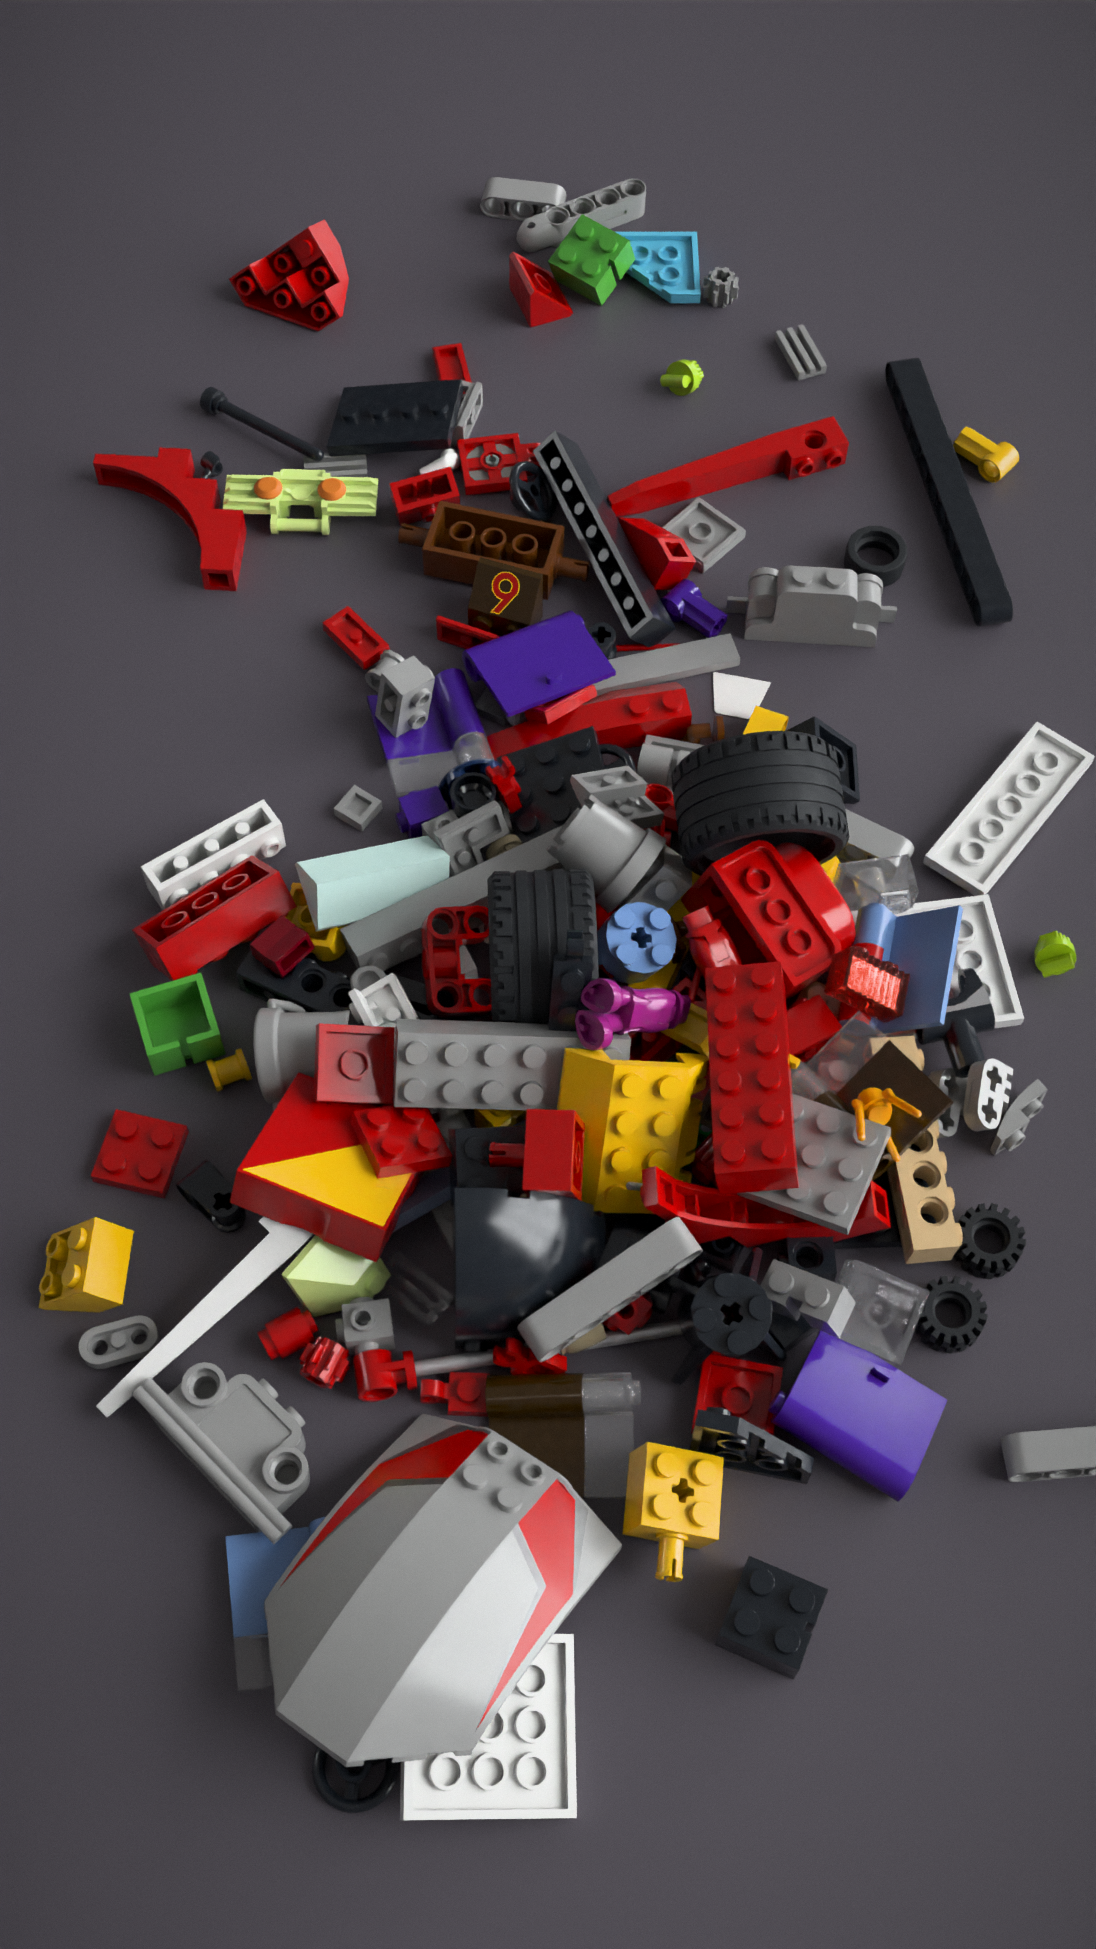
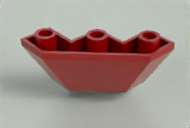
(299, 280)

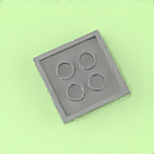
(830, 1165)

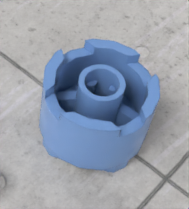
(652, 943)

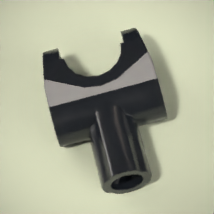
(964, 1019)

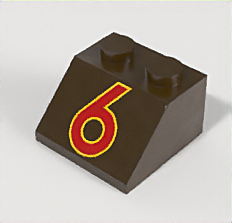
(504, 598)

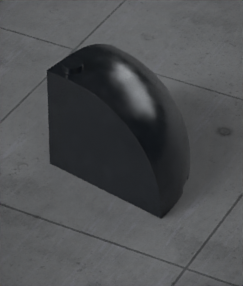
(516, 1258)

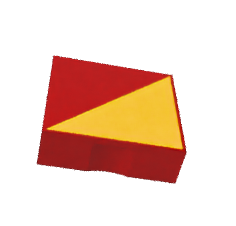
(317, 1177)

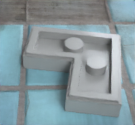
(469, 834)

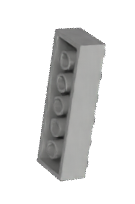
(483, 1064)

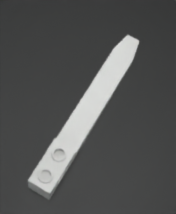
(254, 1269)

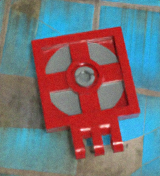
(489, 460)

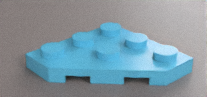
(667, 264)

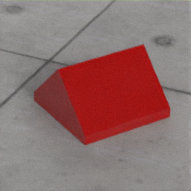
(536, 292)

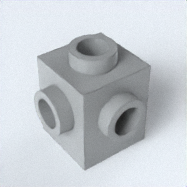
(366, 1325)

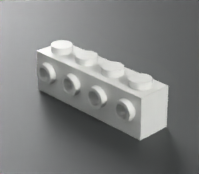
(213, 852)

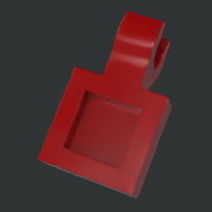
(505, 784)
(463, 1393)

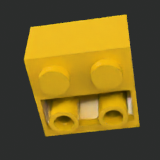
(86, 1267)

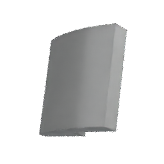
(621, 791)

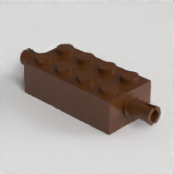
(466, 533)

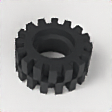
(1001, 1224)
(970, 1304)

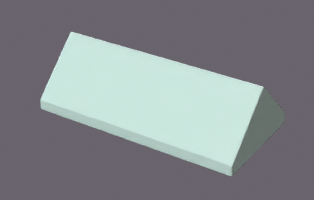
(369, 879)

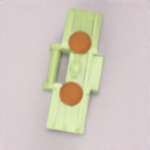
(290, 487)

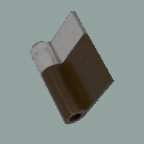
(863, 1059)
(571, 1424)

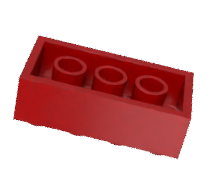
(214, 918)

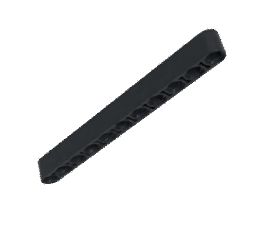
(949, 493)

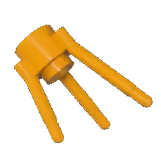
(876, 1107)

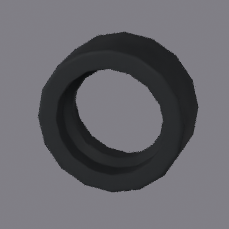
(880, 538)

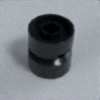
(471, 792)

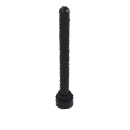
(215, 402)

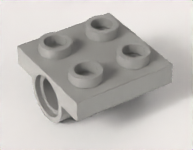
(660, 757)

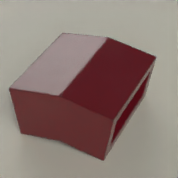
(281, 946)

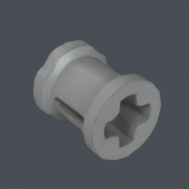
(388, 660)

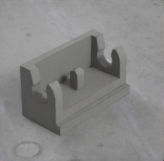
(468, 411)

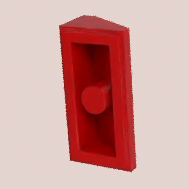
(461, 634)

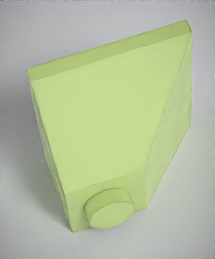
(331, 1276)

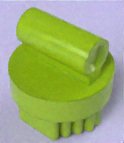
(682, 377)
(1054, 954)

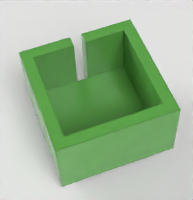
(584, 259)
(177, 1023)

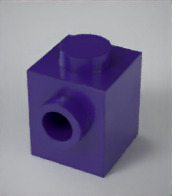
(419, 808)

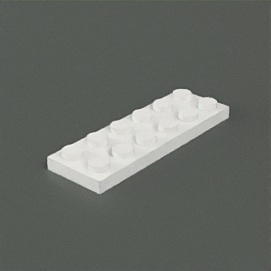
(1008, 810)

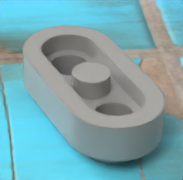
(119, 1338)

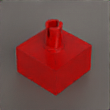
(550, 1153)

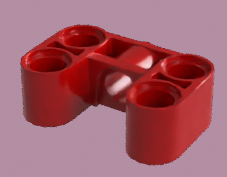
(442, 961)

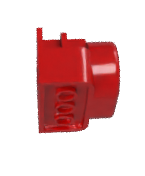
(777, 909)

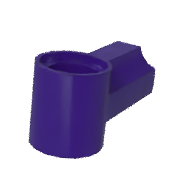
(686, 604)

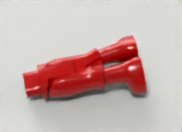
(710, 941)

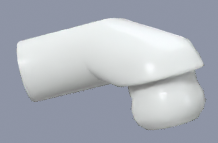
(447, 458)

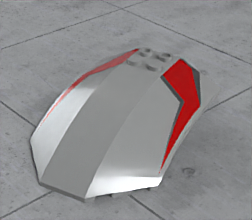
(428, 1594)

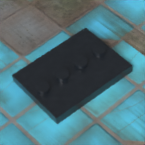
(396, 418)

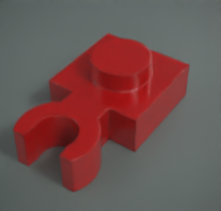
(524, 1361)

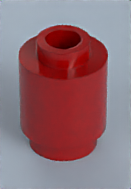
(288, 1333)

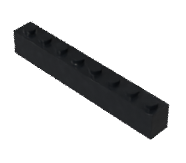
(604, 540)

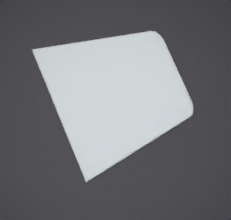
(737, 695)

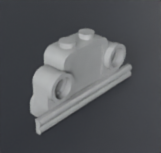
(812, 606)
(236, 1440)

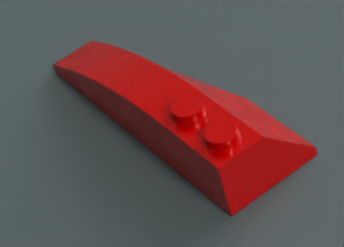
(617, 716)

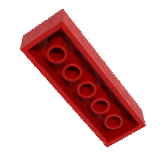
(750, 1079)

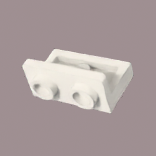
(381, 1003)

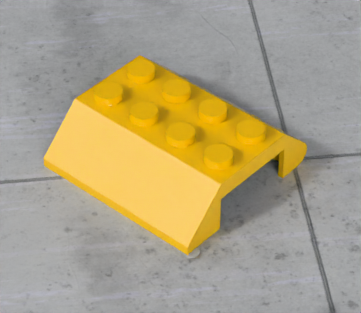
(633, 1120)

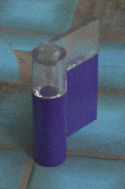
(445, 741)

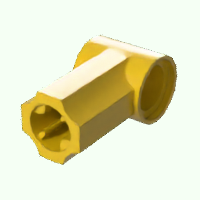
(992, 459)

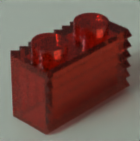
(867, 983)

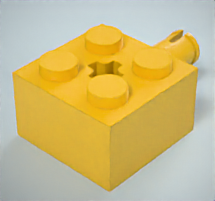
(674, 1501)

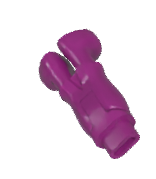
(626, 1011)

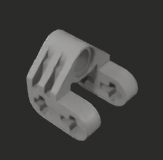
(979, 1097)

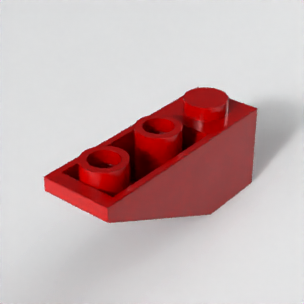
(659, 551)

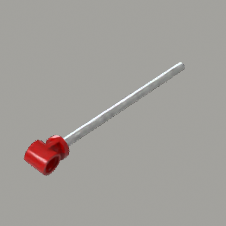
(379, 1374)

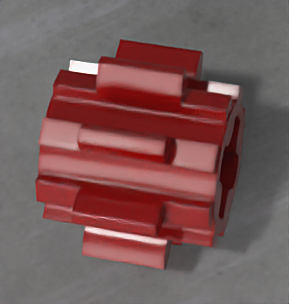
(324, 1362)

